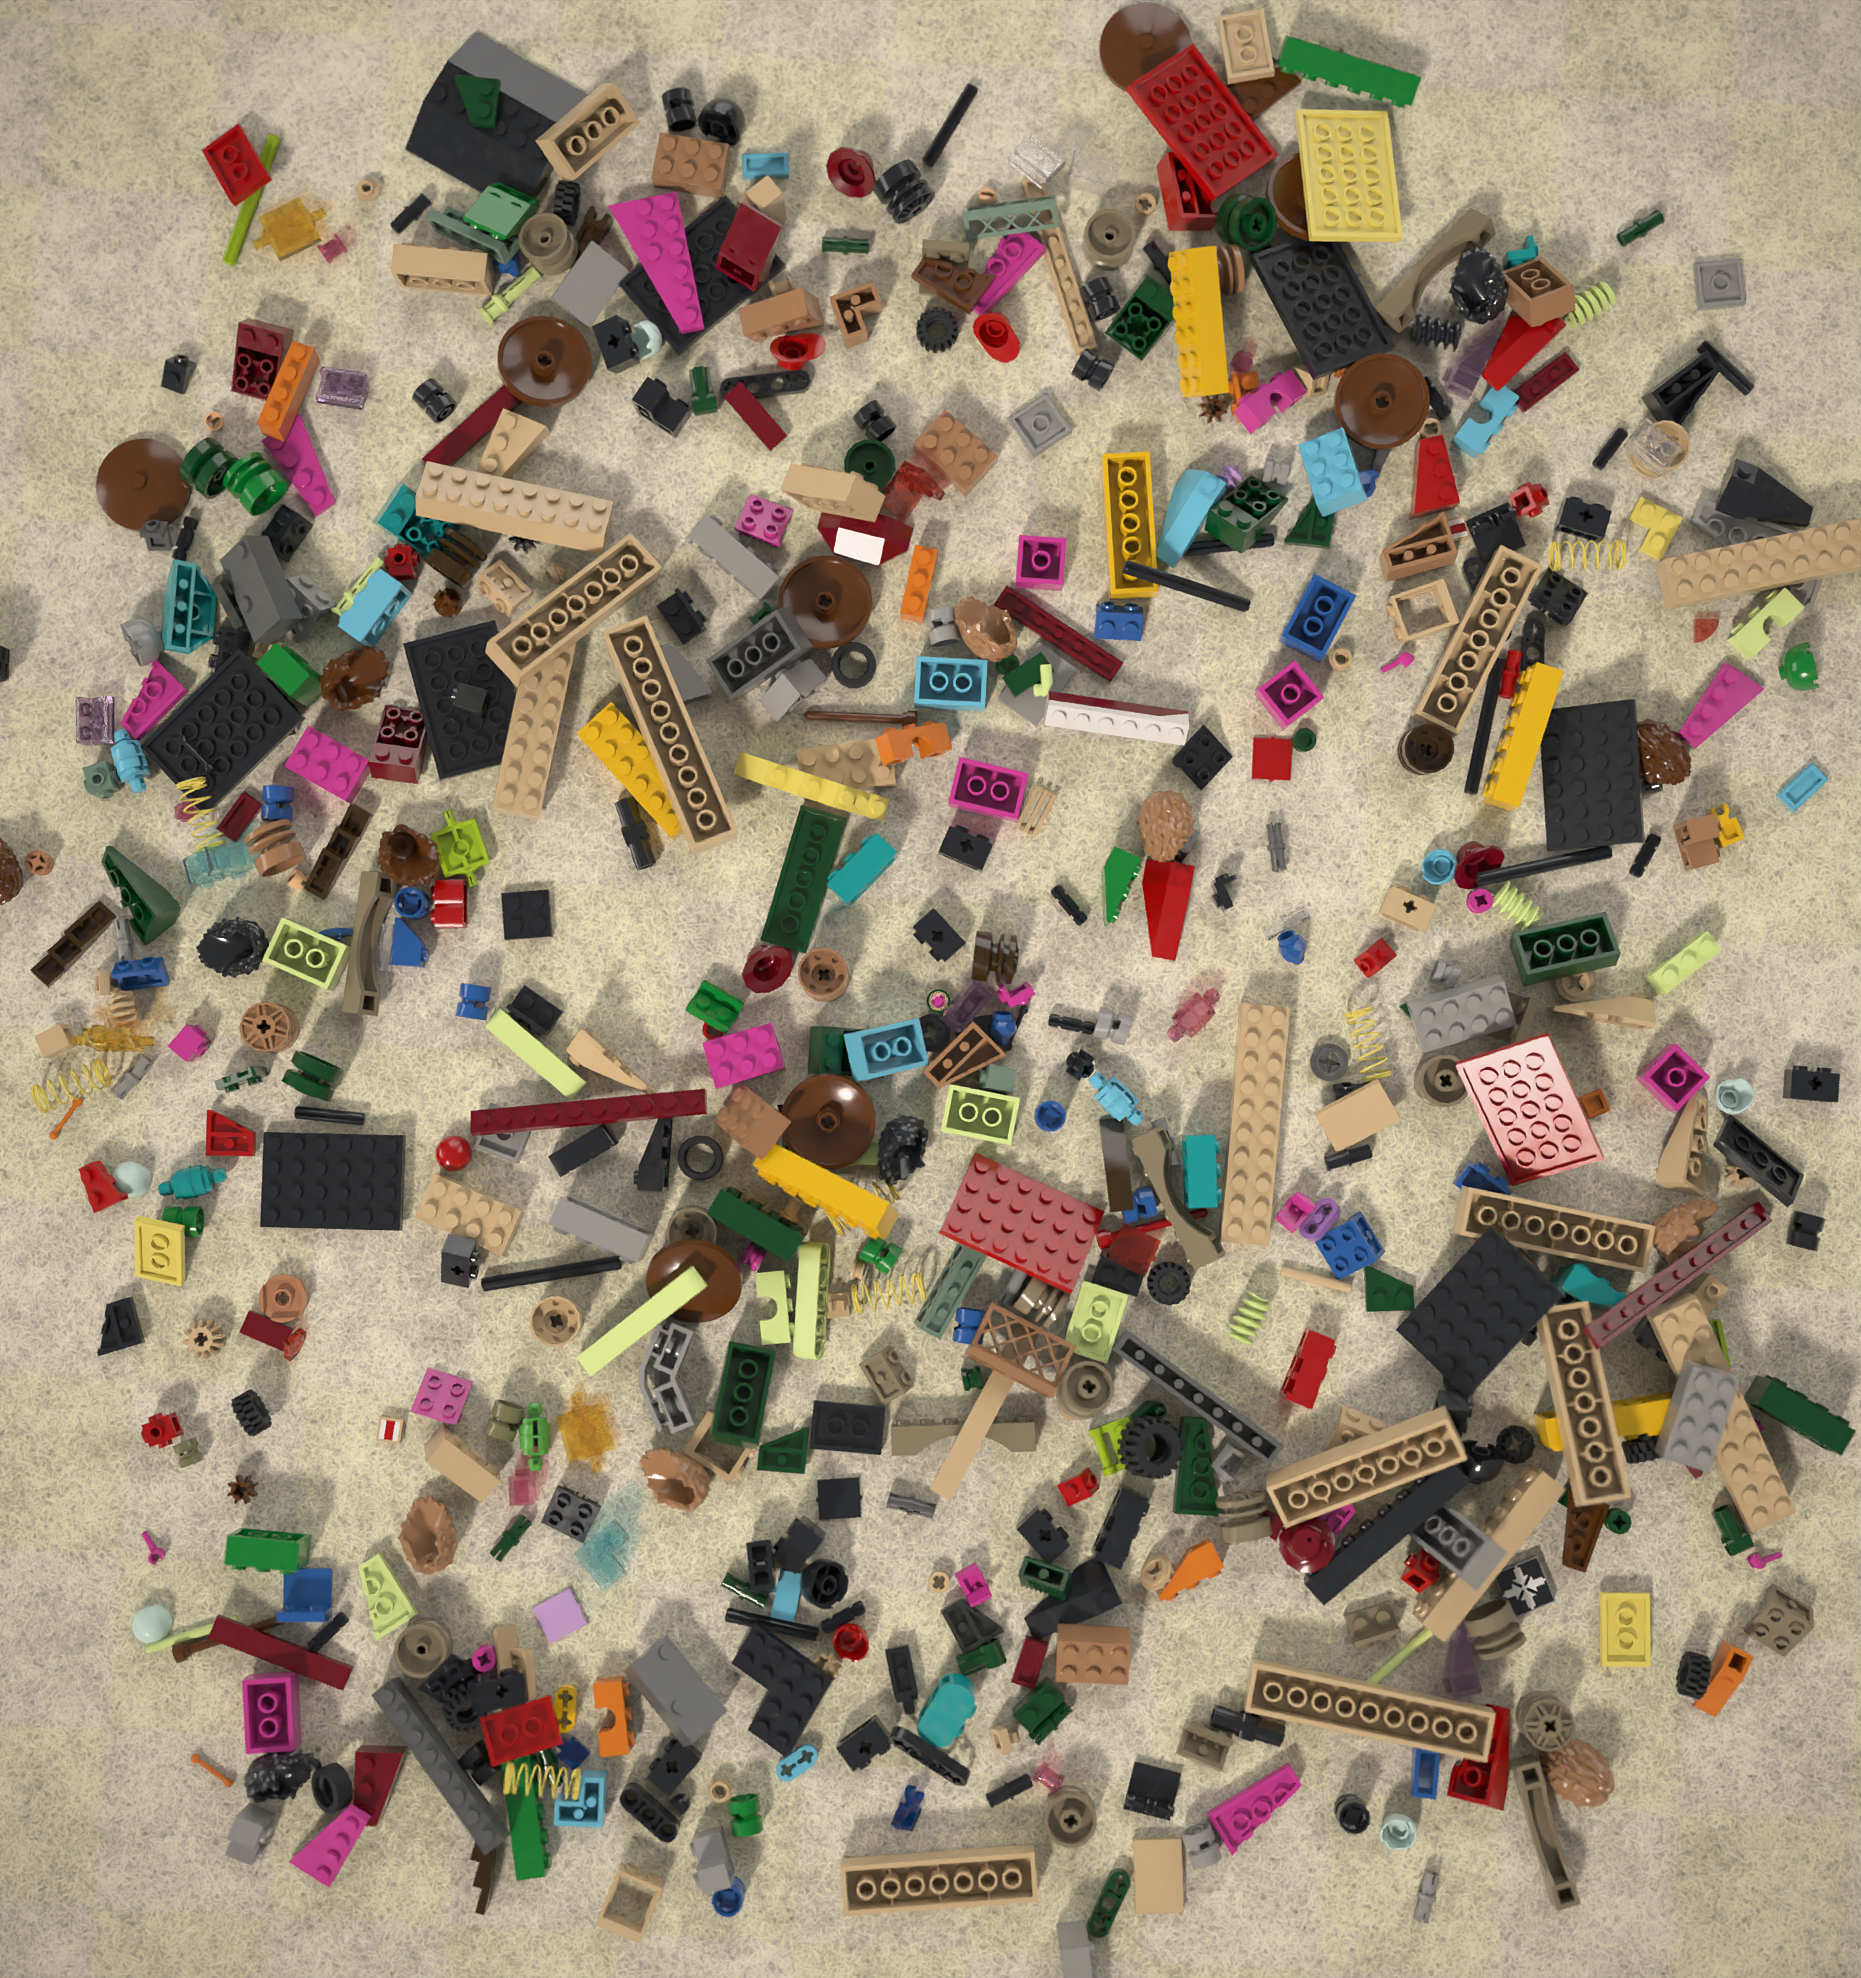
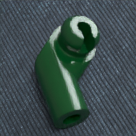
(1150, 1408)

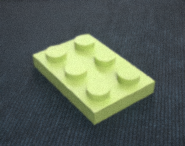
(1095, 1321)

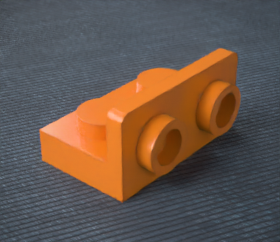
(1240, 386)

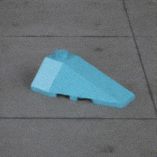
(1187, 513)

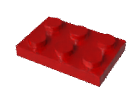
(236, 165)
(521, 1730)

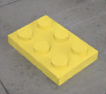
(159, 1250)
(1624, 1629)

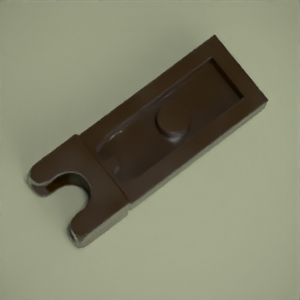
(592, 230)

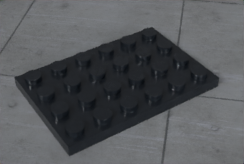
(716, 291)
(1321, 304)
(230, 723)
(459, 738)
(1592, 776)
(333, 1181)
(1480, 1311)

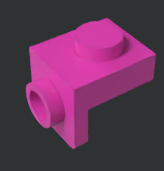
(1019, 995)
(1294, 1211)
(973, 1584)

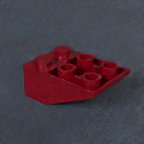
(749, 247)
(259, 357)
(399, 745)

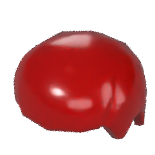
(453, 1153)
(845, 1647)

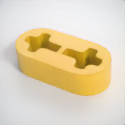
(571, 1708)

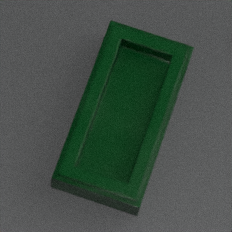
(1025, 675)

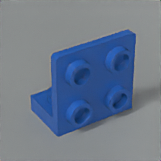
(1350, 1246)
(307, 1596)

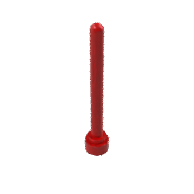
(1105, 1237)

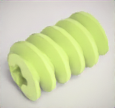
(1590, 302)
(1516, 907)
(1249, 1319)

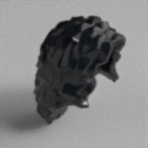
(1478, 286)
(233, 947)
(901, 1148)
(279, 1775)

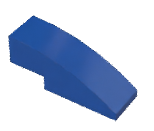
(1424, 1773)

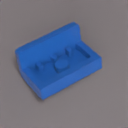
(1118, 621)
(141, 974)
(1477, 1177)

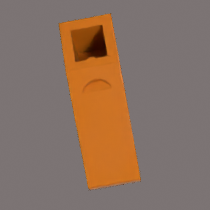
(1195, 1564)
(1726, 1675)

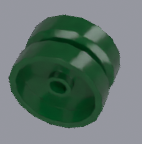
(1246, 221)
(870, 454)
(206, 467)
(312, 1077)

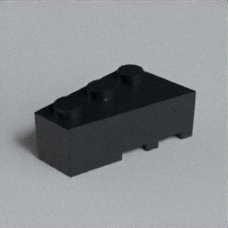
(1681, 390)
(1120, 1527)

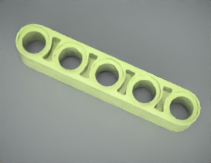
(535, 1054)
(811, 1300)

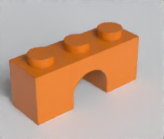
(918, 584)
(929, 738)
(613, 1694)

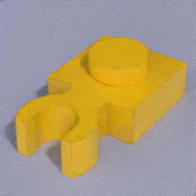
(1730, 828)

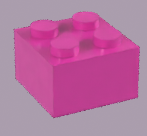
(1040, 562)
(1288, 695)
(1672, 1077)

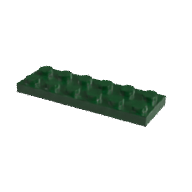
(803, 879)

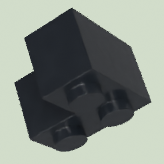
(658, 407)
(800, 1543)

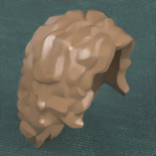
(986, 629)
(1165, 824)
(1681, 1228)
(675, 1478)
(428, 1536)
(1578, 1773)

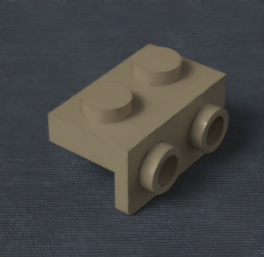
(1204, 1745)

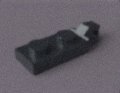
(902, 1676)

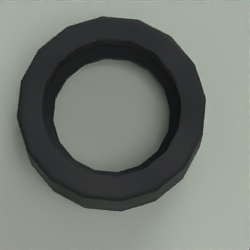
(853, 647)
(682, 1157)
(332, 1788)

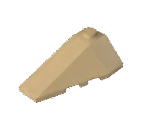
(1628, 1011)
(594, 1055)
(1681, 1161)

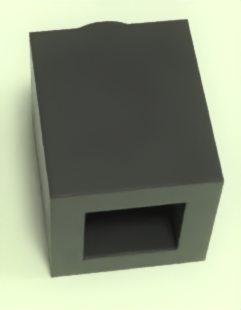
(470, 699)

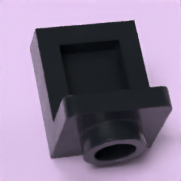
(177, 373)
(1221, 897)

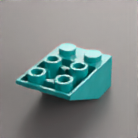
(400, 520)
(1583, 1286)

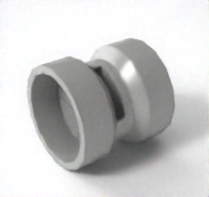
(1275, 471)
(1446, 973)

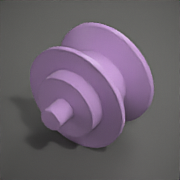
(1230, 475)

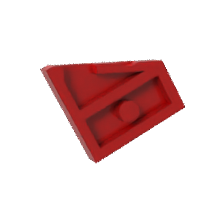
(228, 1137)
(100, 1186)

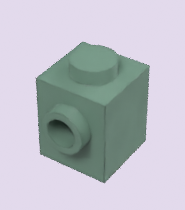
(996, 1079)

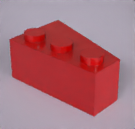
(1183, 199)
(1433, 479)
(1308, 1368)

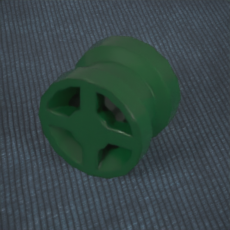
(971, 1378)
(1612, 1519)

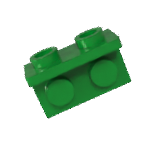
(715, 1006)

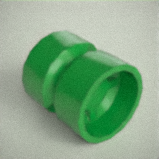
(191, 1217)
(871, 1254)
(746, 1819)

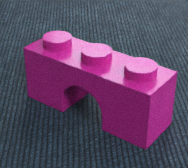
(1257, 410)

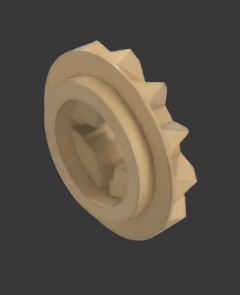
(1585, 982)
(1152, 1566)

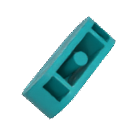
(947, 1710)

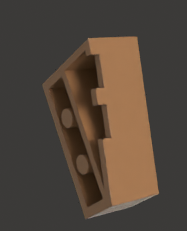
(963, 1056)

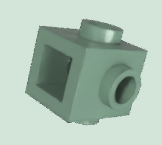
(101, 780)

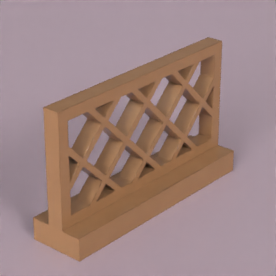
(1016, 1371)

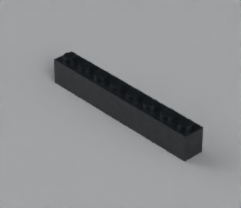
(1385, 1530)

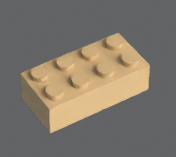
(588, 131)
(443, 269)
(833, 491)
(849, 764)
(469, 1213)

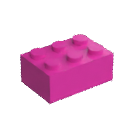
(329, 764)
(987, 789)
(744, 1055)
(271, 1712)

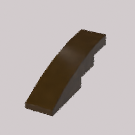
(338, 851)
(73, 944)
(1116, 1165)
(484, 1876)

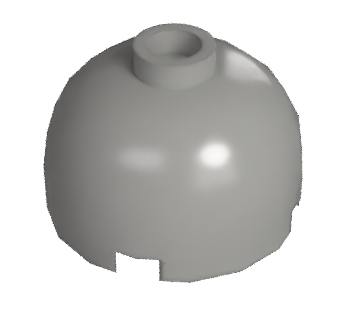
(143, 639)

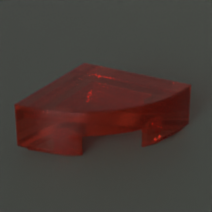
(1704, 629)
(293, 1344)

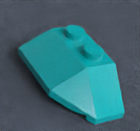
(187, 608)

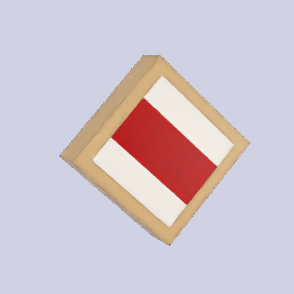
(1459, 528)
(390, 1429)

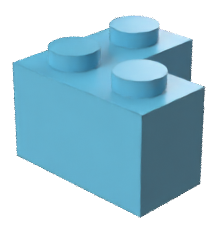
(591, 1805)

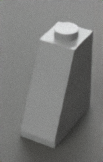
(688, 682)

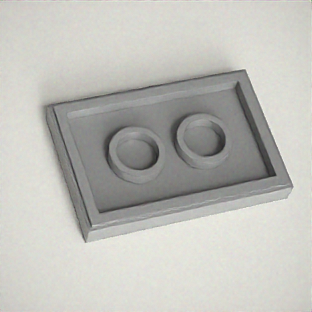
(589, 284)
(1027, 704)

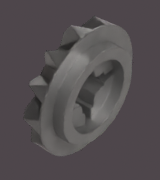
(1337, 1055)

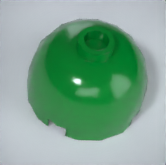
(1799, 668)

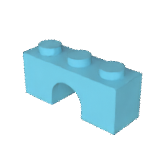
(1473, 436)

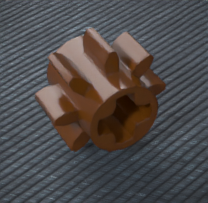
(1217, 405)
(448, 602)
(240, 1482)

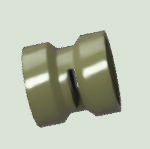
(191, 1457)

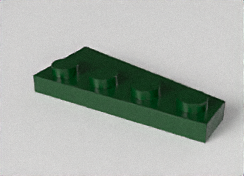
(1194, 1477)

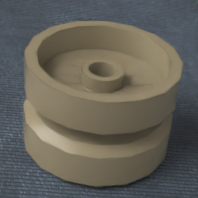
(1121, 234)
(548, 244)
(1428, 1083)
(1085, 1390)
(427, 1633)
(1074, 1830)

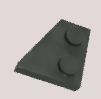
(227, 599)
(969, 1625)

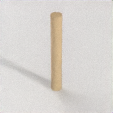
(1316, 1279)

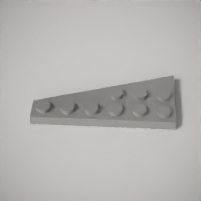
(1731, 531)

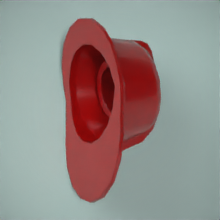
(997, 336)
(796, 350)

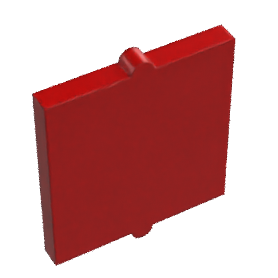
(1271, 759)

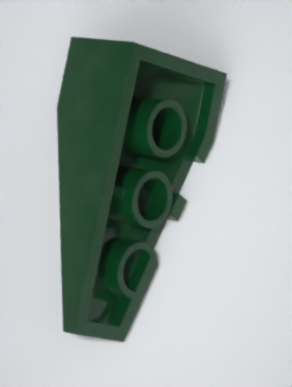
(149, 902)

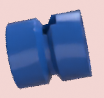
(277, 795)
(412, 903)
(475, 993)
(1049, 1116)
(1143, 1204)
(968, 1323)
(729, 1900)

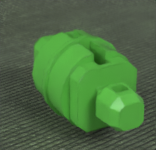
(543, 1436)

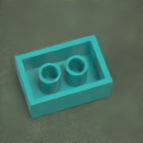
(861, 869)
(1201, 1171)

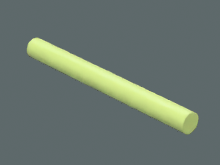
(182, 1637)
(1400, 1656)

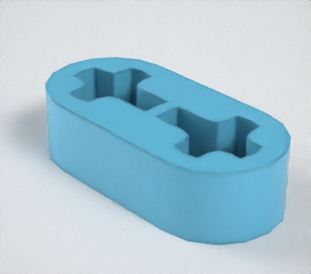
(794, 1757)

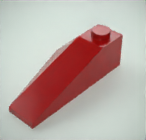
(1518, 347)
(1166, 898)
(1485, 1781)

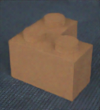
(850, 310)
(1697, 842)

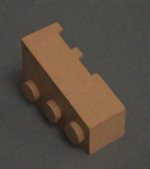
(781, 315)
(1420, 551)

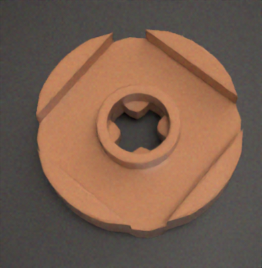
(294, 1306)

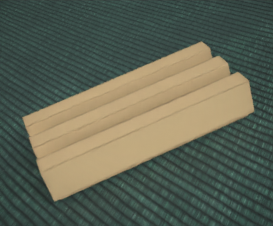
(1026, 829)

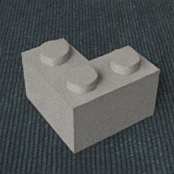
(792, 688)
(249, 1834)
(714, 1859)

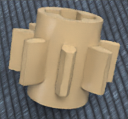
(1731, 1170)
(828, 1663)

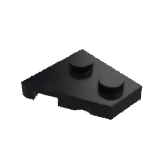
(120, 1327)

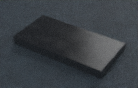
(1758, 1160)

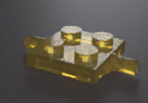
(289, 229)
(115, 1039)
(586, 1432)

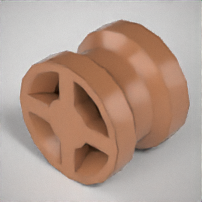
(34, 861)

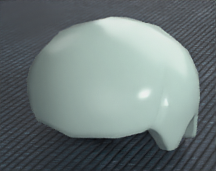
(647, 332)
(1734, 1096)
(132, 1179)
(152, 1624)
(1398, 1831)

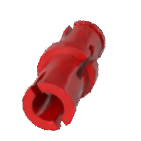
(1510, 674)

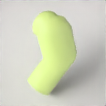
(1046, 681)

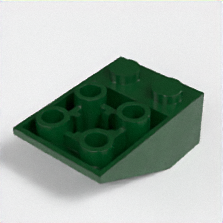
(1143, 319)
(1244, 514)
(829, 1051)

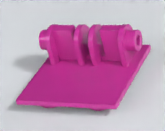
(763, 520)
(441, 1397)

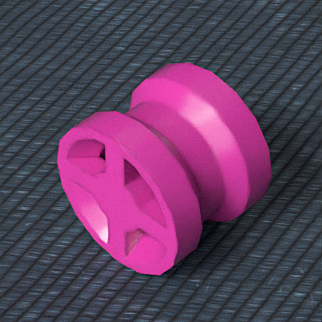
(1475, 903)
(752, 1256)
(487, 1653)

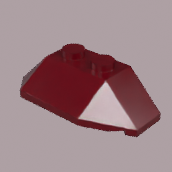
(863, 539)

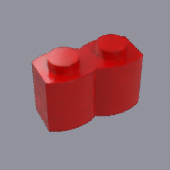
(450, 904)

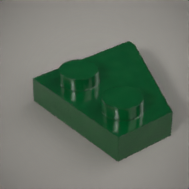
(1386, 1292)
(785, 1454)

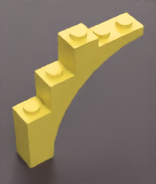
(811, 786)

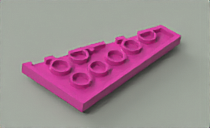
(660, 243)

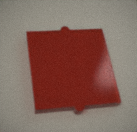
(1134, 1249)

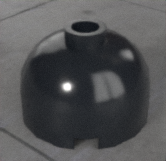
(722, 120)
(1482, 1463)
(824, 1583)

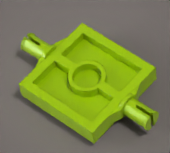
(461, 848)

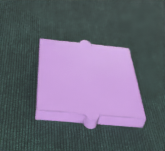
(559, 1615)

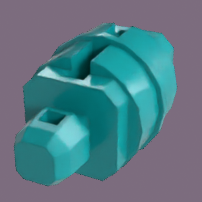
(192, 1182)

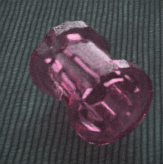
(332, 248)
(1048, 1778)

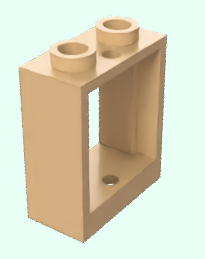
(1444, 605)
(690, 1450)
(622, 1925)

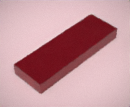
(1545, 382)
(755, 416)

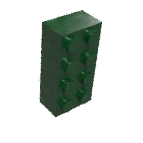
(1564, 948)
(756, 1224)
(742, 1395)
(1800, 1414)

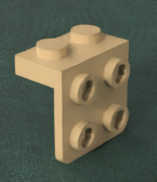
(1353, 1426)

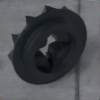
(942, 1036)
(1504, 1442)

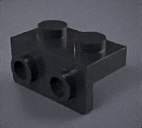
(286, 532)

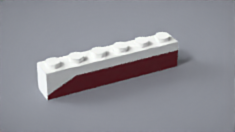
(1116, 718)

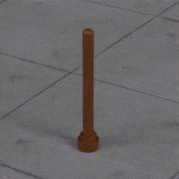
(905, 719)
(182, 1650)

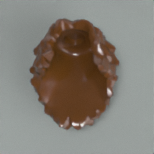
(354, 678)
(1662, 754)
(408, 856)
(10, 874)

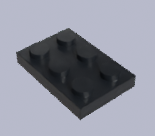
(847, 1427)

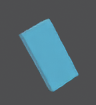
(763, 164)
(1802, 787)
(787, 1595)

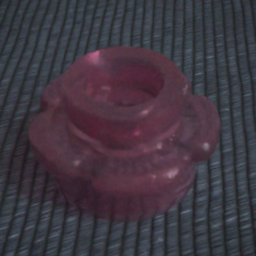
(1242, 361)
(181, 815)

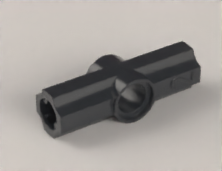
(635, 833)
(1247, 1726)

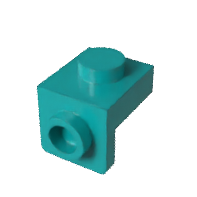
(1517, 257)

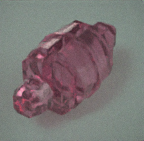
(1193, 1015)

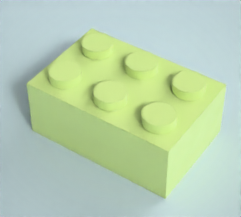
(307, 954)
(980, 1114)

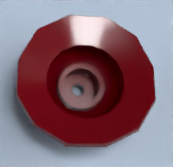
(848, 176)
(1475, 858)
(767, 968)
(1306, 1555)

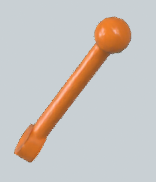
(54, 1134)
(195, 1758)

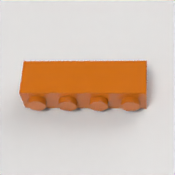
(288, 391)

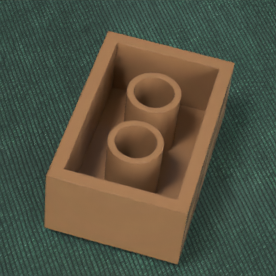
(691, 165)
(1538, 291)
(955, 453)
(752, 1121)
(1092, 1654)

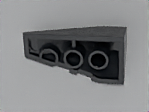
(1755, 494)
(655, 1162)
(1089, 1596)

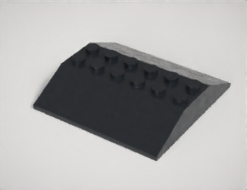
(480, 155)

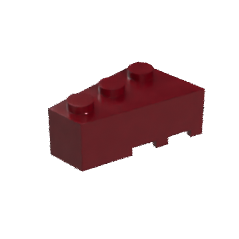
(375, 1778)

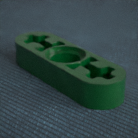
(1095, 1915)

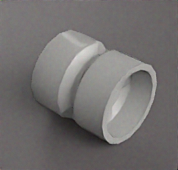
(943, 630)
(1104, 1024)
(1202, 1848)

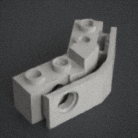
(666, 1380)

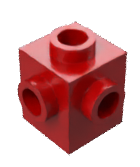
(1529, 499)
(402, 562)
(161, 1430)
(1420, 1570)

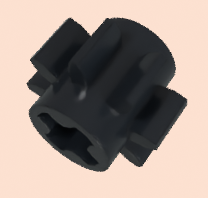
(525, 545)
(1080, 1064)

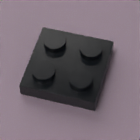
(526, 915)

